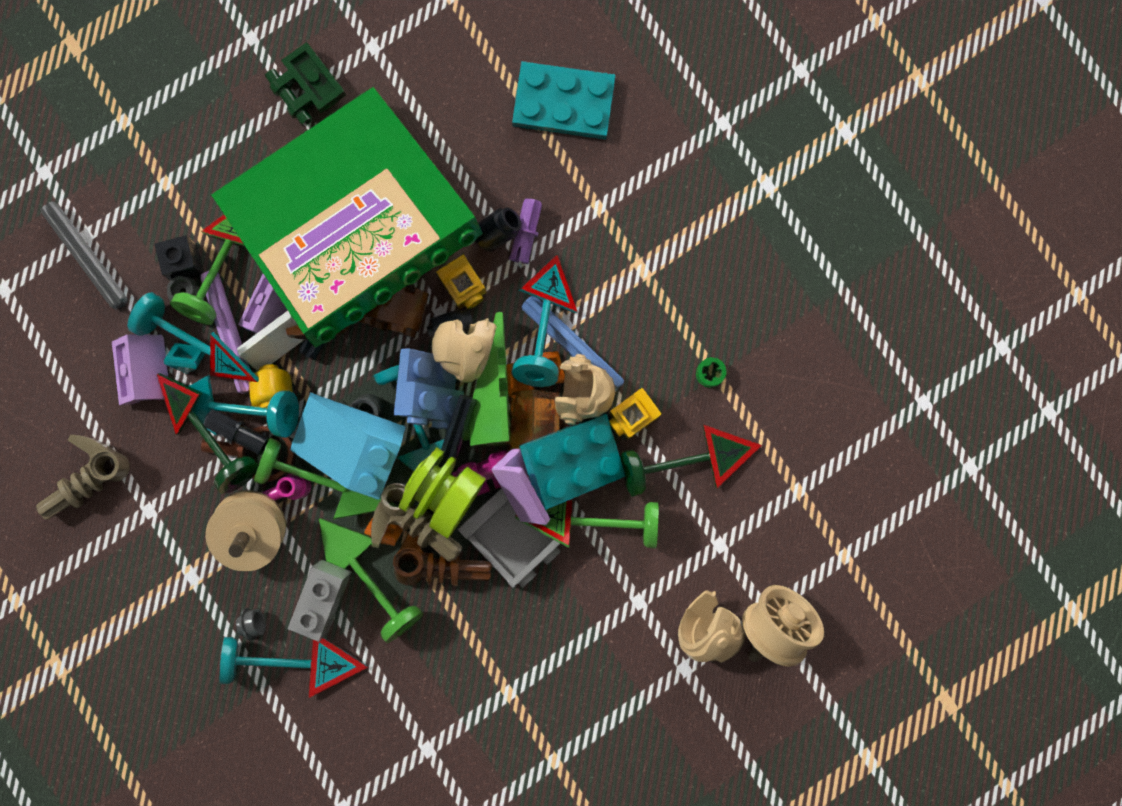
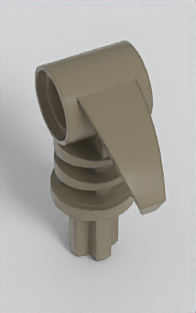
(91, 477)
(387, 514)

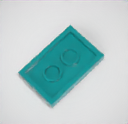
(563, 100)
(572, 461)

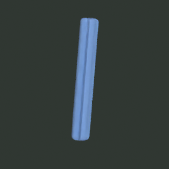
(567, 338)

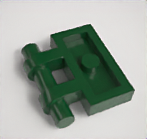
(312, 77)

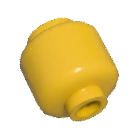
(270, 382)

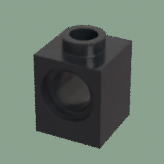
(179, 258)

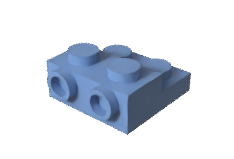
(425, 390)

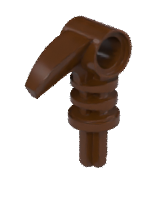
(436, 568)

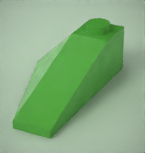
(491, 417)

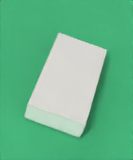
(269, 343)

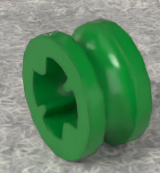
(705, 364)

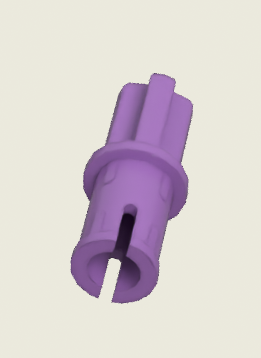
(524, 240)

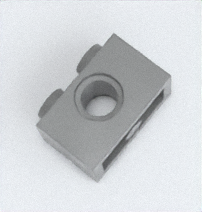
(319, 600)

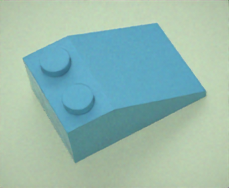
(348, 444)

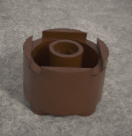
(400, 314)

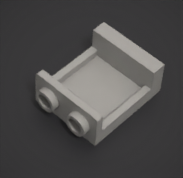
(507, 542)

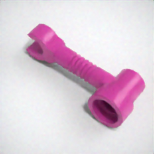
(300, 488)

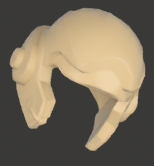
(462, 353)
(586, 391)
(707, 634)

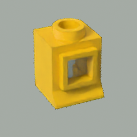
(462, 283)
(633, 414)

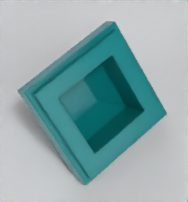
(184, 357)

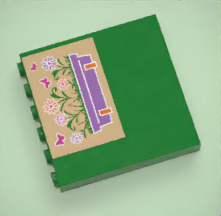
(346, 216)

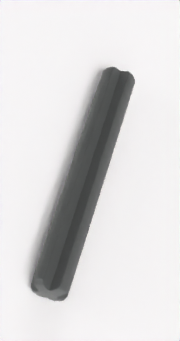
(84, 255)

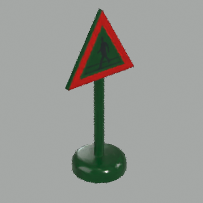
(180, 405)
(725, 455)

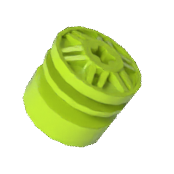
(441, 492)

